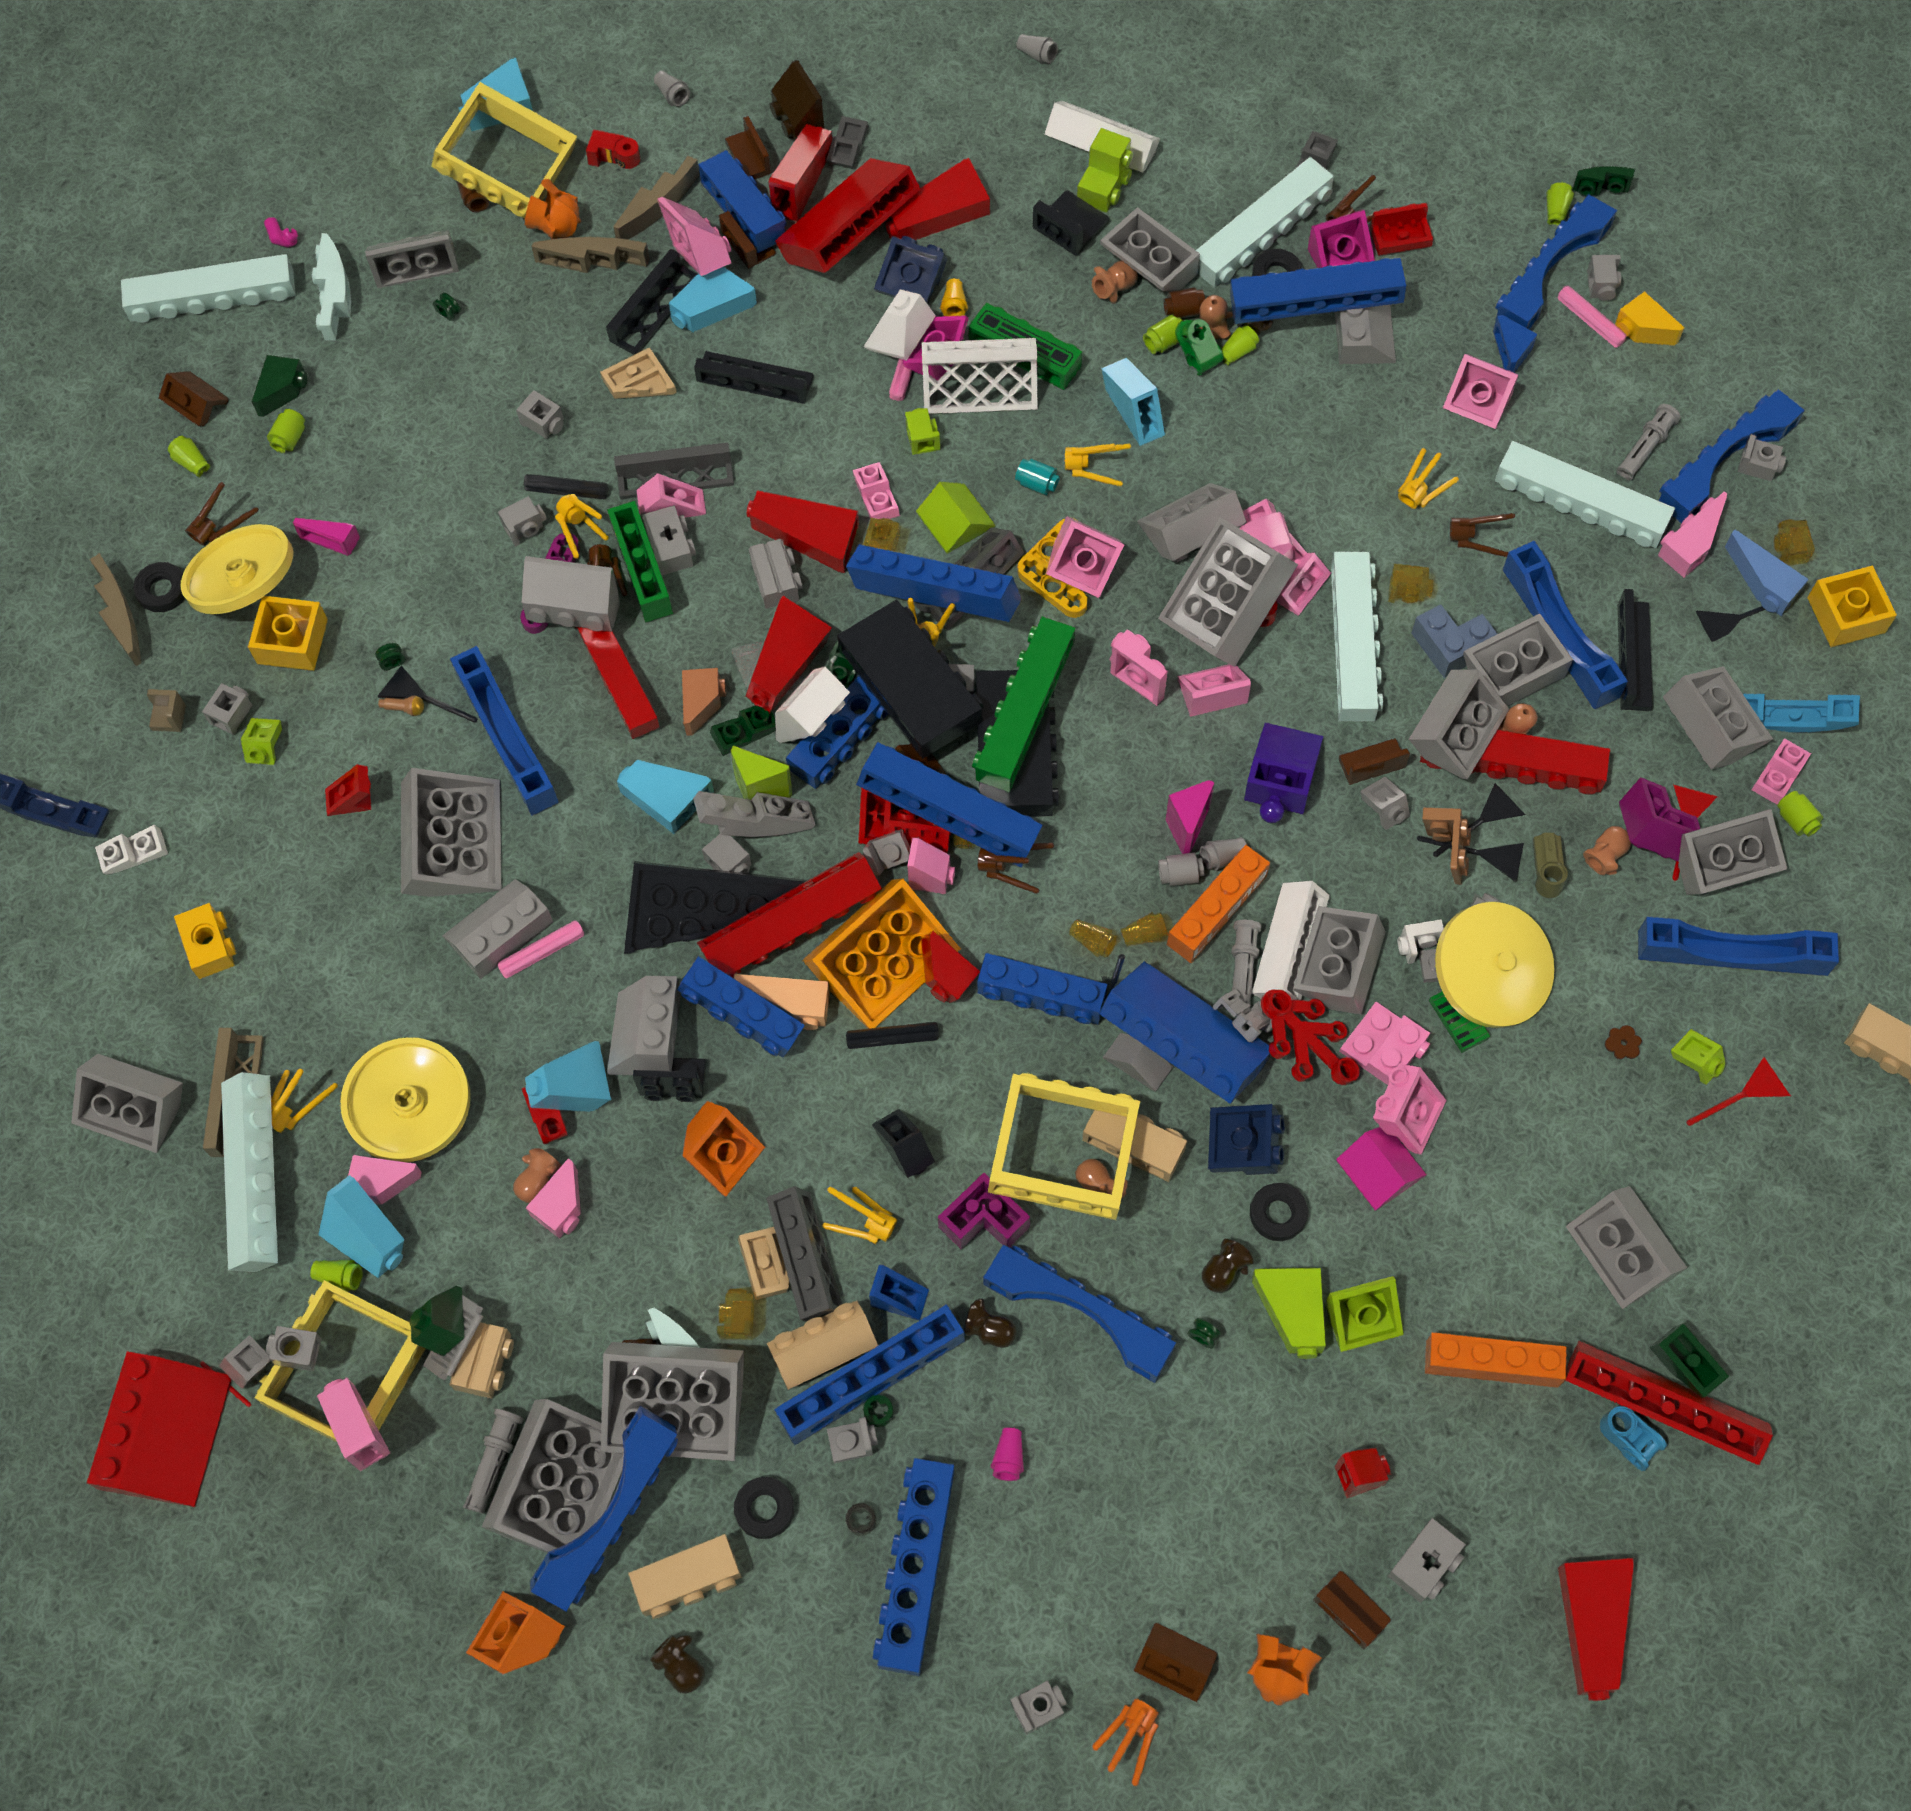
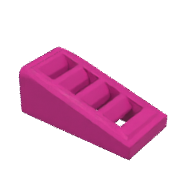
(331, 535)

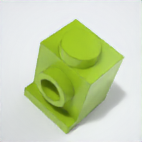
(922, 431)

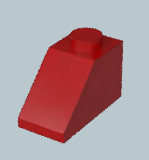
(945, 969)
(1362, 1471)

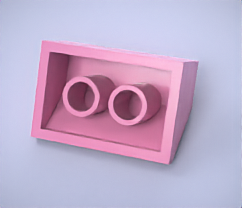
(695, 237)

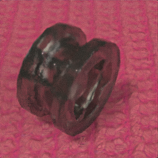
(858, 1508)

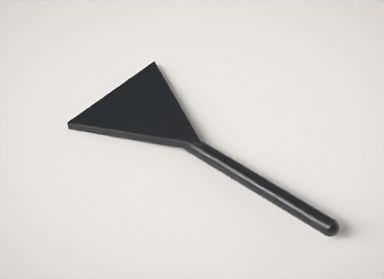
(1721, 624)
(403, 686)
(1497, 807)
(1503, 858)
(1112, 981)

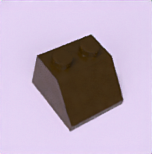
(796, 101)

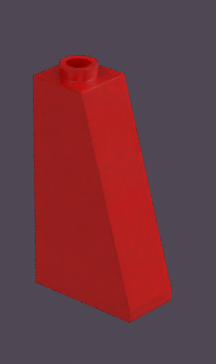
(799, 171)
(942, 204)
(806, 526)
(786, 653)
(1596, 1619)

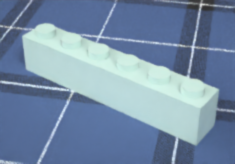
(1264, 222)
(208, 288)
(1584, 495)
(1354, 636)
(249, 1172)

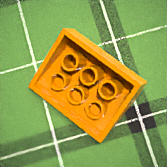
(877, 953)

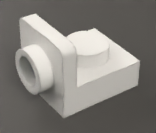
(1421, 934)

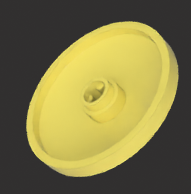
(237, 569)
(1494, 965)
(405, 1099)

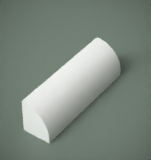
(1081, 126)
(1288, 937)

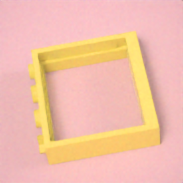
(519, 119)
(1054, 1193)
(311, 1320)

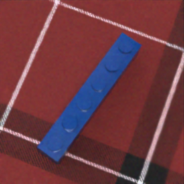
(1317, 290)
(934, 582)
(947, 803)

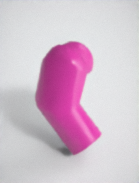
(280, 237)

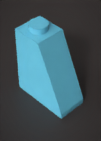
(505, 80)
(711, 299)
(1135, 400)
(663, 791)
(570, 1081)
(360, 1228)

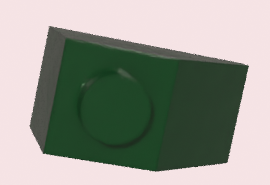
(278, 384)
(439, 1322)
(1689, 1360)

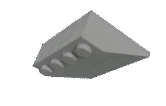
(1227, 592)
(449, 834)
(683, 1385)
(554, 1479)

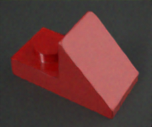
(349, 792)

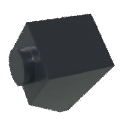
(904, 1143)

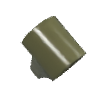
(1549, 863)

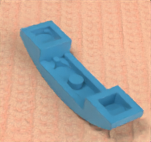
(1806, 715)

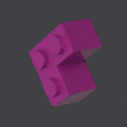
(1653, 821)
(980, 1210)

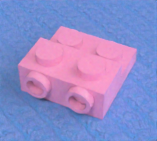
(1134, 667)
(1385, 1041)
(1409, 1107)

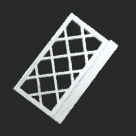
(982, 352)

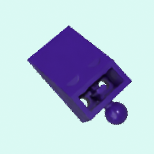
(1282, 771)

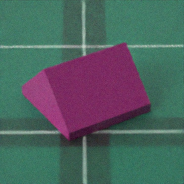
(1341, 241)
(940, 330)
(1187, 813)
(1380, 1167)

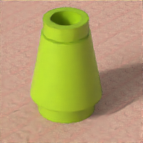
(1558, 202)
(1239, 344)
(186, 453)
(341, 1273)

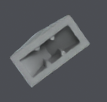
(1138, 1061)

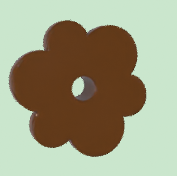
(1627, 1035)

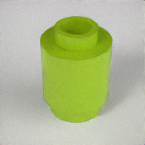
(1162, 335)
(286, 431)
(1800, 814)

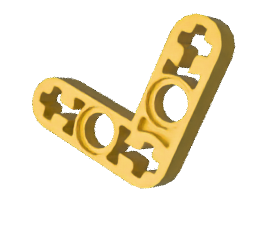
(1036, 558)

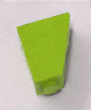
(1294, 1306)

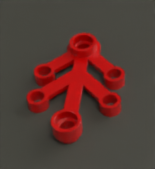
(1305, 1036)

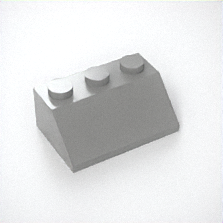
(1153, 251)
(412, 259)
(1365, 335)
(1189, 520)
(569, 594)
(1520, 659)
(1716, 717)
(1459, 722)
(1730, 853)
(499, 927)
(1340, 958)
(645, 1026)
(125, 1102)
(1626, 1246)

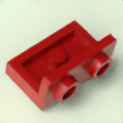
(1401, 229)

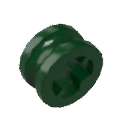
(446, 306)
(390, 656)
(1204, 1333)
(883, 1401)

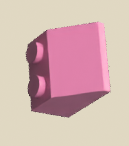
(1083, 556)

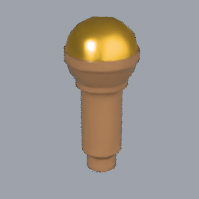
(412, 705)

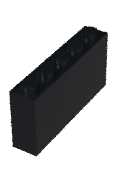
(910, 678)
(1032, 788)

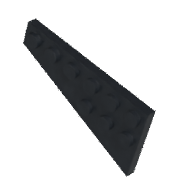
(678, 901)

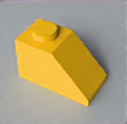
(1648, 322)

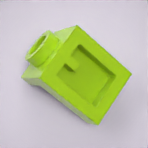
(260, 740)
(1701, 1055)

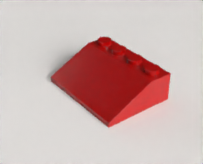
(159, 1430)

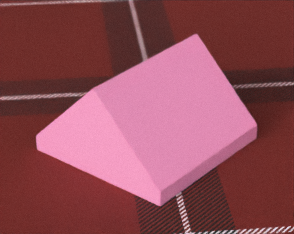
(1480, 391)
(1214, 689)

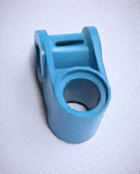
(1633, 1438)

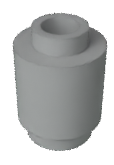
(1180, 869)

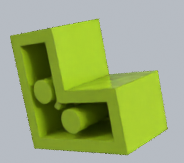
(1106, 170)

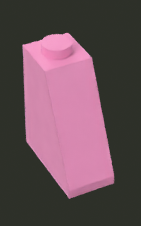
(352, 1424)

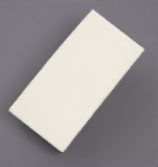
(128, 852)

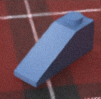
(1767, 576)

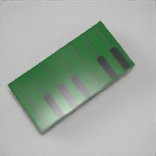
(1463, 1032)

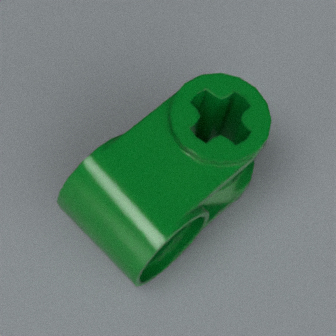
(1199, 345)

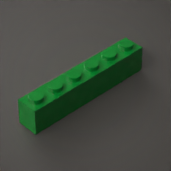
(1024, 704)

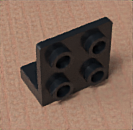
(1068, 221)
(683, 1082)

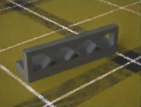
(675, 461)
(986, 556)
(804, 1253)

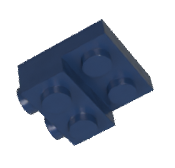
(910, 268)
(1245, 1139)

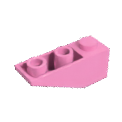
(1691, 543)

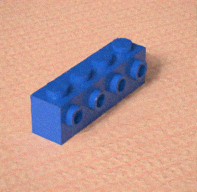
(741, 197)
(1041, 989)
(740, 1007)

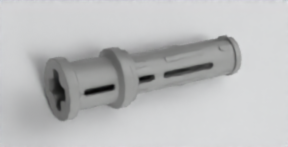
(1653, 433)
(1245, 953)
(497, 1445)

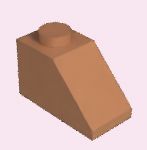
(701, 696)

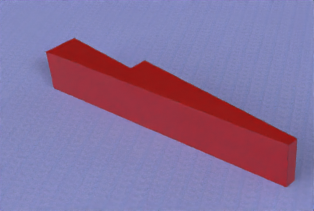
(620, 681)

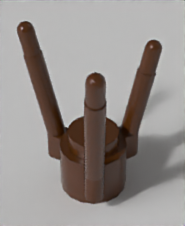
(1344, 207)
(203, 528)
(1464, 528)
(602, 556)
(993, 863)

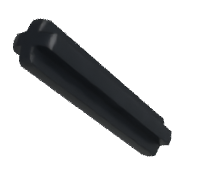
(565, 486)
(892, 1035)

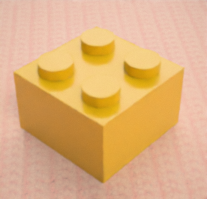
(1851, 606)
(288, 633)

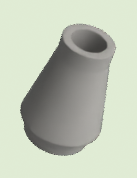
(1040, 48)
(673, 89)
(1220, 852)

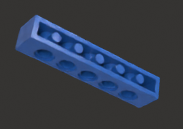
(819, 770)
(870, 1374)
(938, 1479)

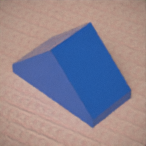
(1513, 342)
(897, 1294)

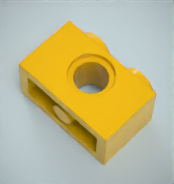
(194, 929)

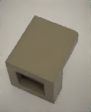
(167, 710)

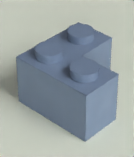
(1445, 641)

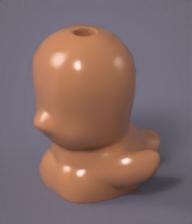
(1115, 279)
(1215, 313)
(1519, 719)
(1607, 849)
(535, 1177)
(1095, 1177)

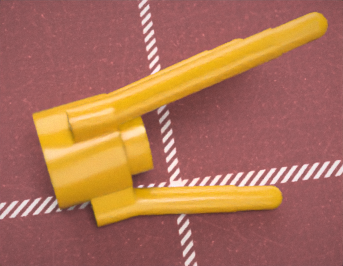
(1078, 457)
(1415, 491)
(573, 511)
(932, 629)
(281, 1113)
(879, 1220)

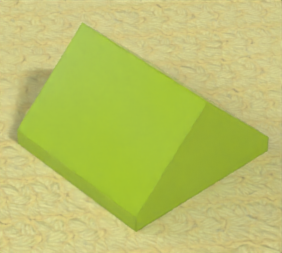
(953, 515)
(760, 774)
(1365, 1313)

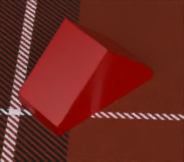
(874, 816)

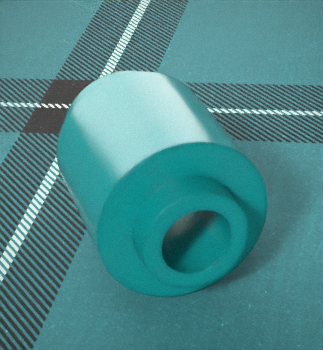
(1037, 476)

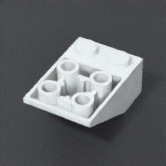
(810, 706)

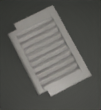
(446, 1365)

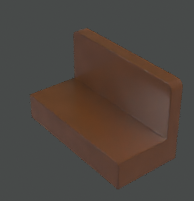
(749, 151)
(741, 243)
(191, 396)
(1373, 761)
(1352, 1609)
(1175, 1662)

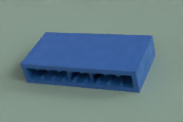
(1185, 1031)

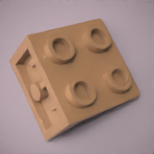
(1448, 824)

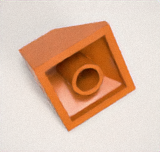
(720, 1146)
(514, 1635)

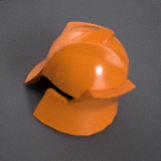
(556, 215)
(1282, 1671)

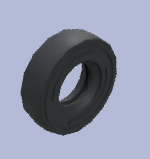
(1275, 257)
(148, 576)
(1283, 1193)
(773, 1526)

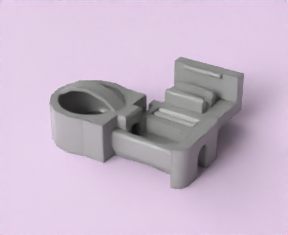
(1244, 1015)

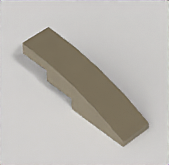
(645, 207)
(582, 252)
(118, 613)

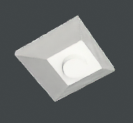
(901, 326)

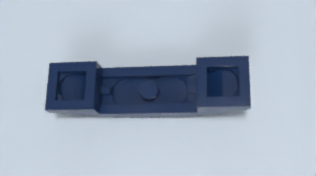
(49, 809)

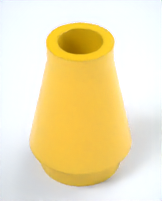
(954, 299)

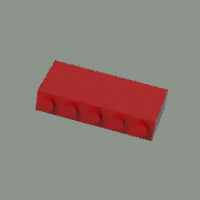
(848, 215)

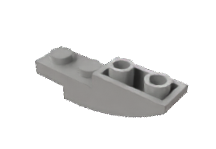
(755, 817)

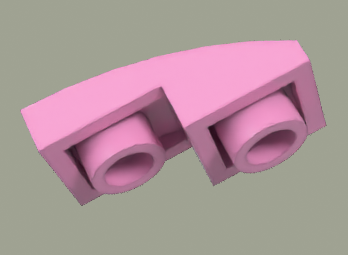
(876, 491)
(1781, 771)

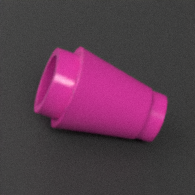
(1008, 1457)

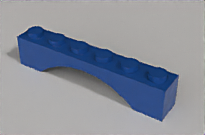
(1584, 228)
(1768, 422)
(1591, 668)
(504, 731)
(1788, 952)
(1021, 1278)
(565, 1569)

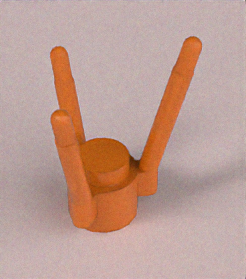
(1139, 1719)

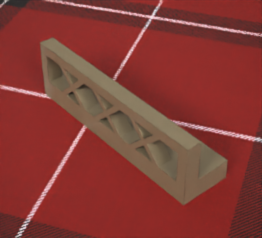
(223, 1070)

